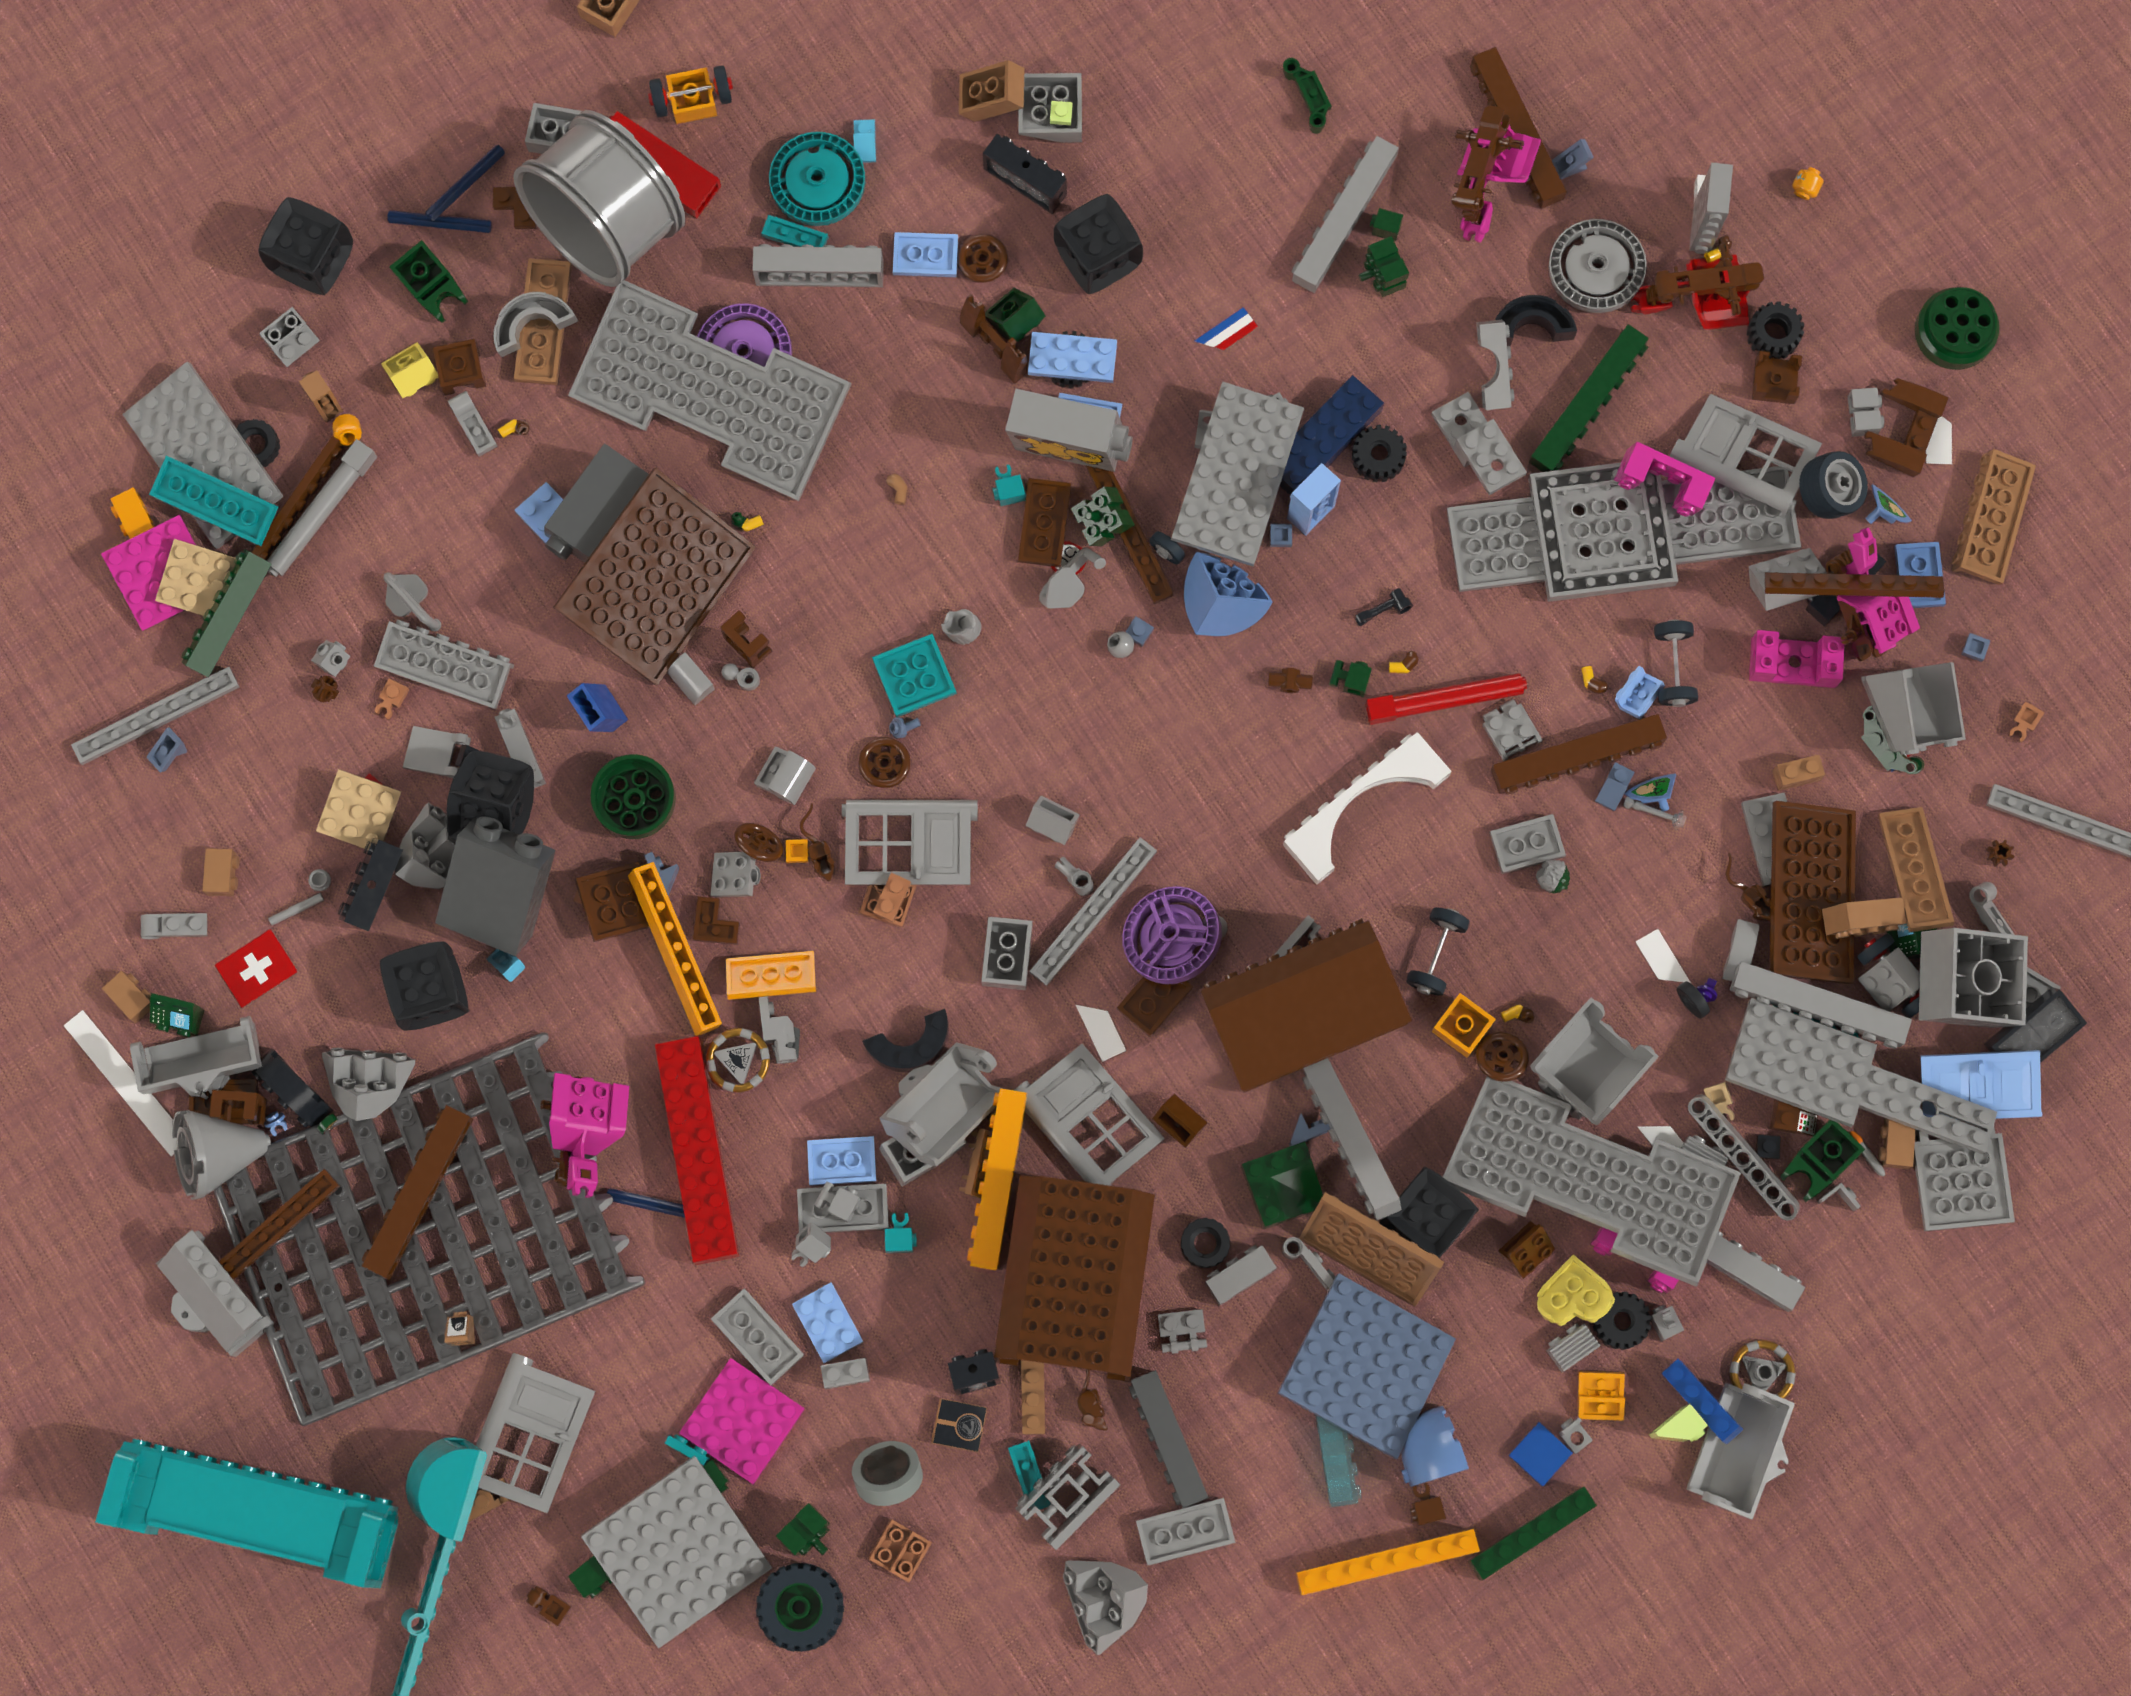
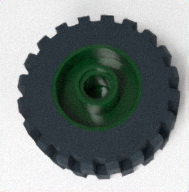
(800, 1607)

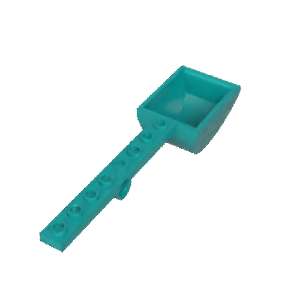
(441, 1495)

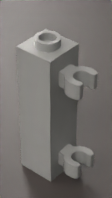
(518, 742)

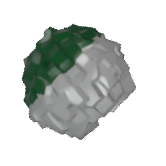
(1553, 876)

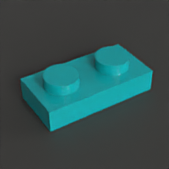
(679, 1444)

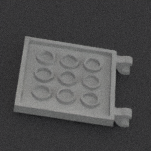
(1962, 1185)

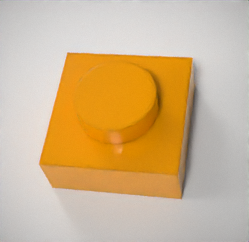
(797, 851)

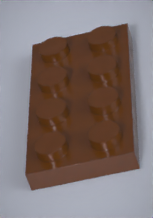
(1044, 522)

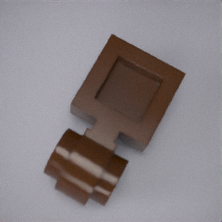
(553, 1609)

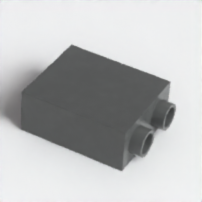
(593, 504)
(495, 885)

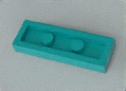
(792, 233)
(1027, 1471)

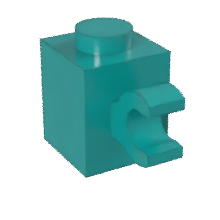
(1008, 488)
(900, 1238)

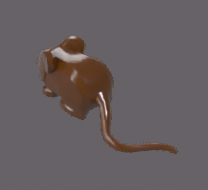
(819, 853)
(1753, 897)
(1089, 1405)

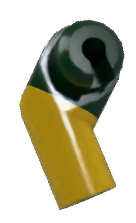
(744, 523)

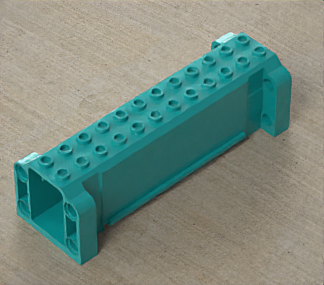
(250, 1510)

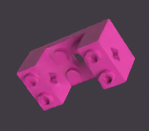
(1643, 459)
(1819, 661)
(1603, 1245)

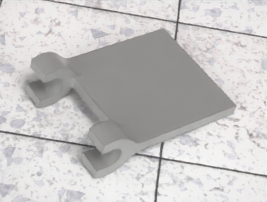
(432, 751)

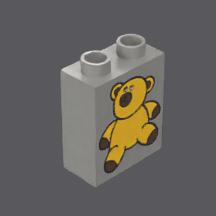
(1067, 430)

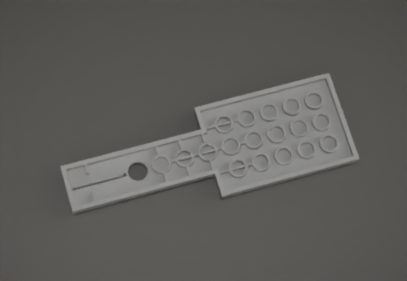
(1834, 1078)

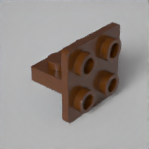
(1527, 1248)

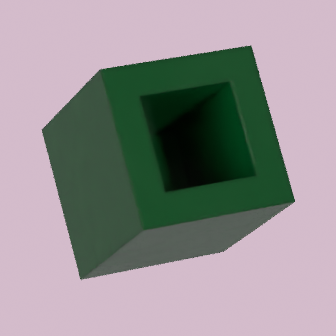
(1386, 224)

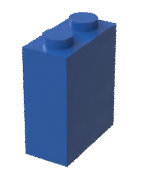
(597, 707)

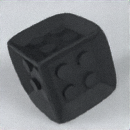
(1098, 243)
(305, 246)
(490, 788)
(424, 986)
(1431, 1213)

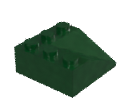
(1283, 1185)

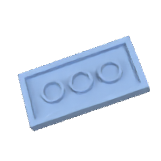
(1072, 357)

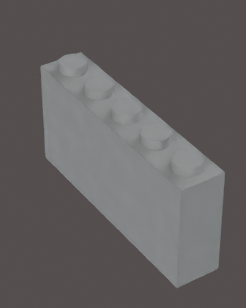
(1711, 207)

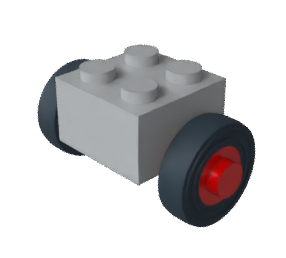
(1891, 978)

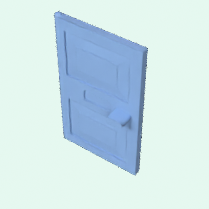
(1996, 1080)

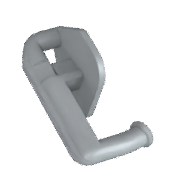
(1064, 586)
(404, 596)

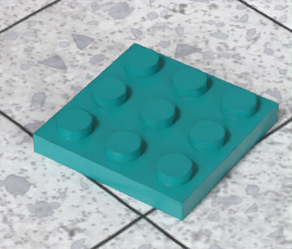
(914, 675)

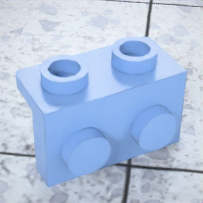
(1638, 693)

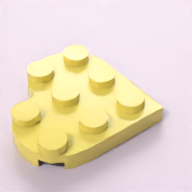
(1573, 1293)

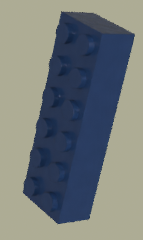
(1330, 431)

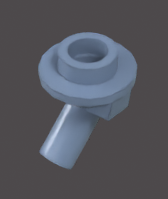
(899, 728)

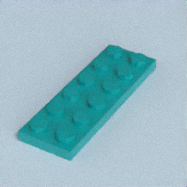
(213, 500)

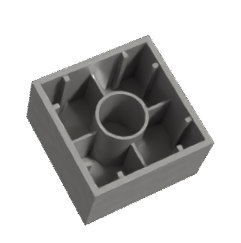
(1973, 978)

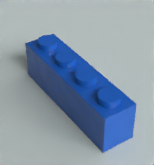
(1702, 1401)

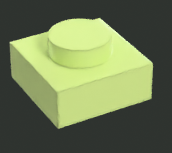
(1061, 113)

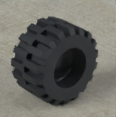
(1784, 317)

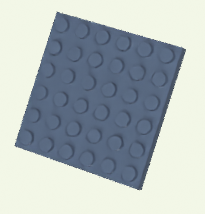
(1366, 1366)

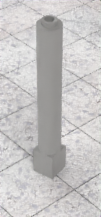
(354, 464)

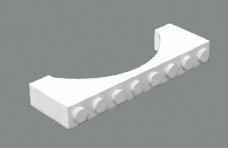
(1408, 763)

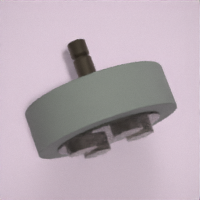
(887, 1473)

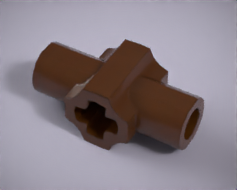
(1290, 680)

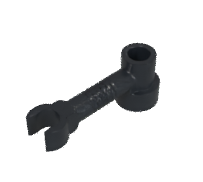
(1397, 601)

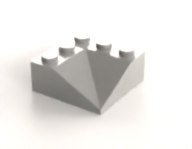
(1038, 94)

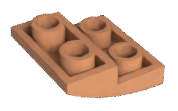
(871, 898)
(899, 1550)

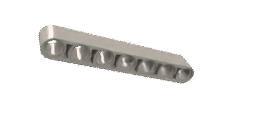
(1745, 1168)

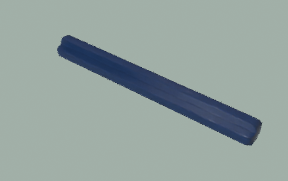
(465, 182)
(446, 222)
(646, 1202)

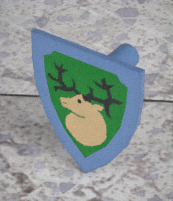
(1886, 508)
(1654, 790)

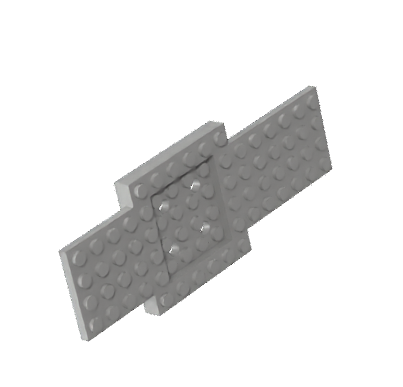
(1543, 537)

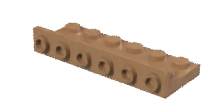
(1993, 516)

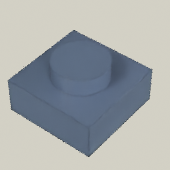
(1280, 535)
(1139, 631)
(1975, 647)

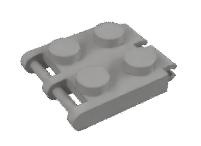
(1510, 728)

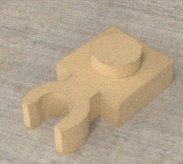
(1720, 1098)

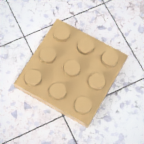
(193, 577)
(358, 809)

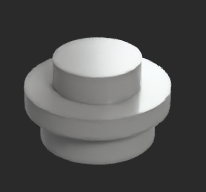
(319, 880)

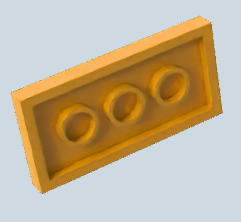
(770, 975)

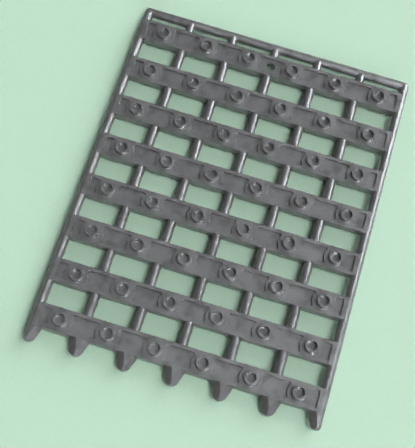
(446, 1219)

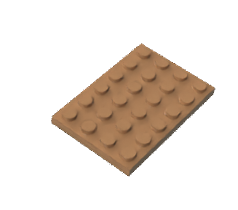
(1371, 1249)

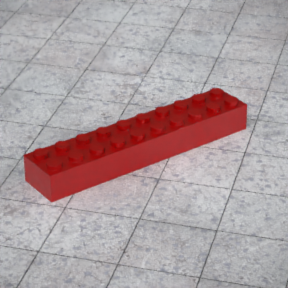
(697, 1150)

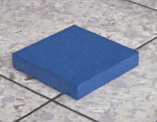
(1540, 1454)

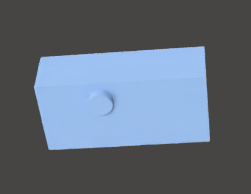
(1313, 499)

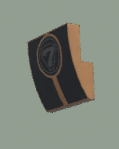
(959, 1425)

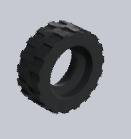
(272, 441)
(1222, 1243)

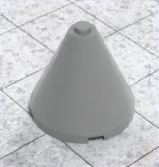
(213, 1150)

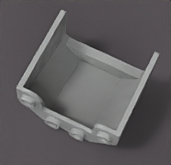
(1917, 707)
(1590, 1064)

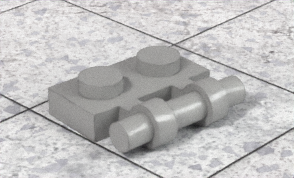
(1182, 1324)

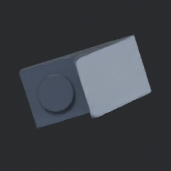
(1573, 159)
(166, 750)
(1614, 786)
(667, 875)
(1303, 1133)

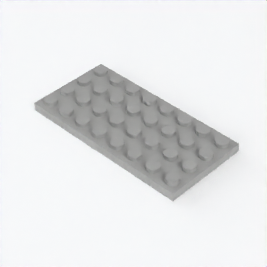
(189, 425)
(1237, 474)

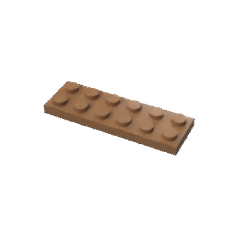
(541, 339)
(1916, 869)

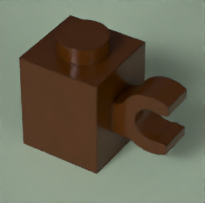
(1427, 1509)

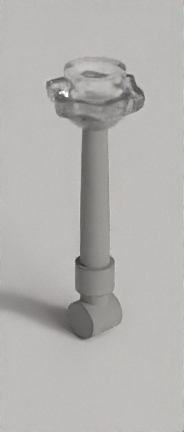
(1677, 819)

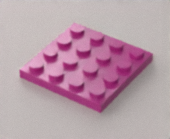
(140, 568)
(742, 1421)

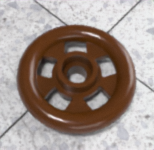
(984, 241)
(882, 780)
(758, 842)
(1507, 1040)

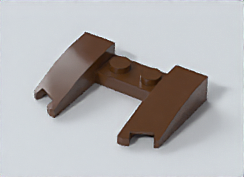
(974, 321)
(1911, 455)

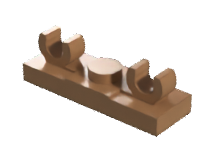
(976, 1163)

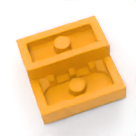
(1601, 1395)

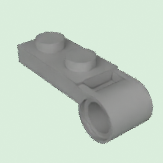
(472, 423)
(1987, 910)
(173, 925)
(1312, 1260)

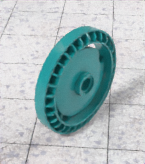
(820, 193)

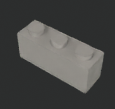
(1240, 1274)

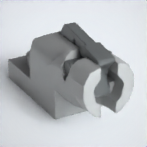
(779, 1032)

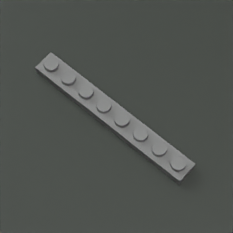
(155, 715)
(2060, 820)
(1093, 911)

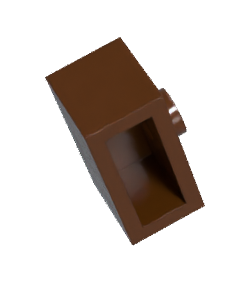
(1179, 1120)

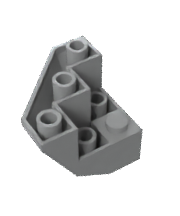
(426, 850)
(366, 1080)
(1104, 1600)

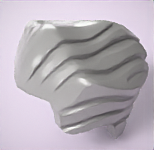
(961, 626)

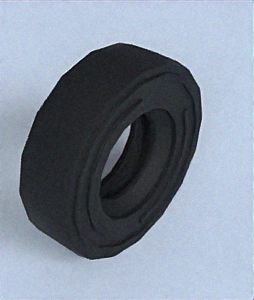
(1693, 999)

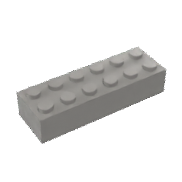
(818, 266)

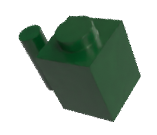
(1355, 679)

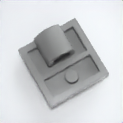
(734, 875)

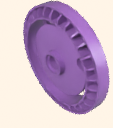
(746, 333)
(1179, 948)

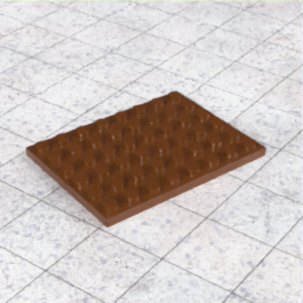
(654, 576)

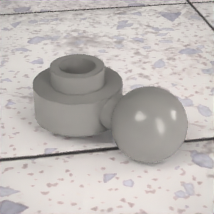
(731, 672)

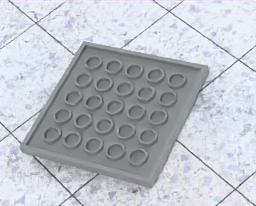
(676, 1551)

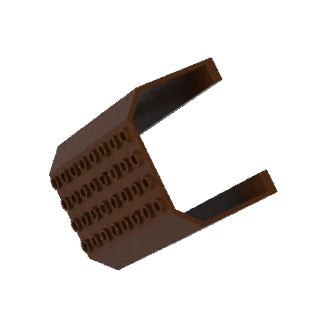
(1306, 1005)
(1074, 1275)

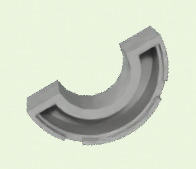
(523, 310)

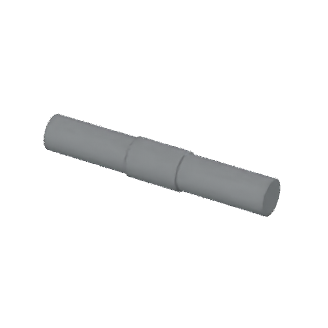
(295, 909)

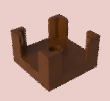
(458, 365)
(1776, 378)
(751, 652)
(252, 1103)

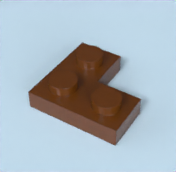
(508, 199)
(709, 928)

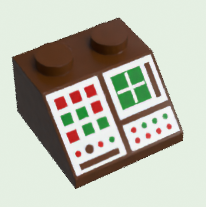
(1792, 1119)

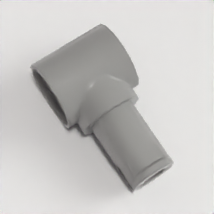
(1074, 876)

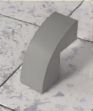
(1741, 948)

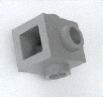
(331, 657)

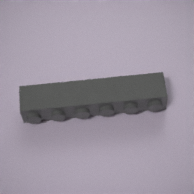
(1169, 1439)

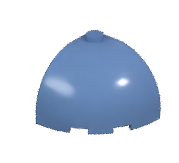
(1221, 597)
(1431, 1449)

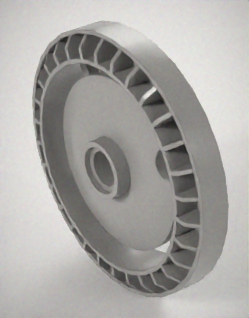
(1594, 280)

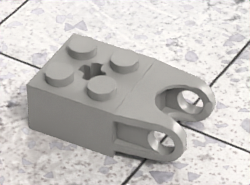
(905, 1168)

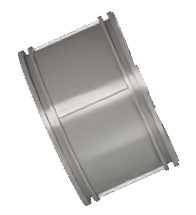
(600, 198)

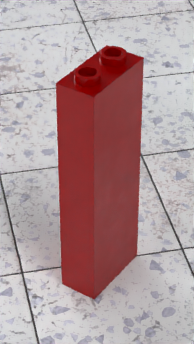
(691, 180)

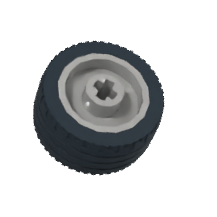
(1833, 485)

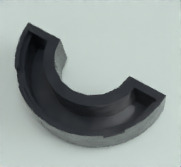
(1538, 311)
(913, 1056)
(291, 1089)

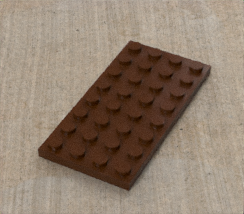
(1810, 873)

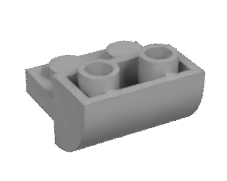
(289, 337)
(785, 775)

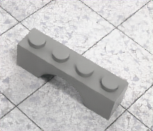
(1497, 391)

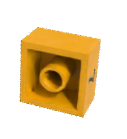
(1463, 1025)

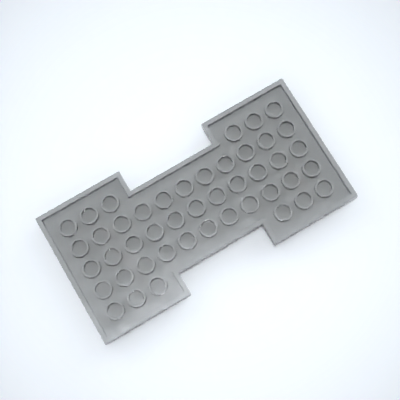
(766, 414)
(1658, 1204)

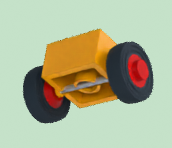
(691, 94)

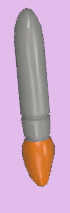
(1868, 1155)

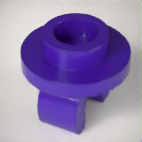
(1708, 990)

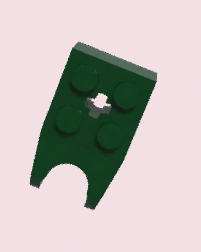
(432, 285)
(1818, 1164)

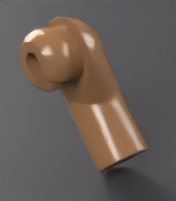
(900, 486)

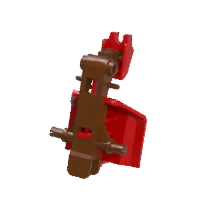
(1716, 290)

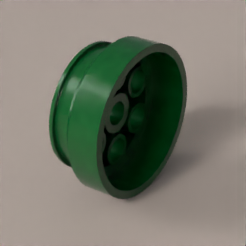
(1962, 353)
(627, 769)

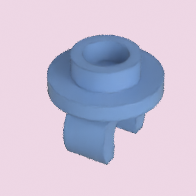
(273, 1120)

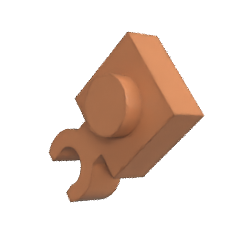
(392, 695)
(2027, 719)

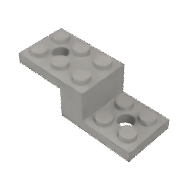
(1478, 443)

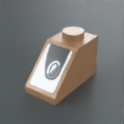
(460, 1329)

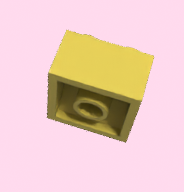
(410, 370)

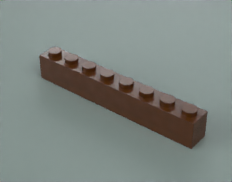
(1501, 92)
(1578, 754)
(417, 1192)

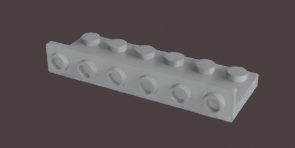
(443, 663)

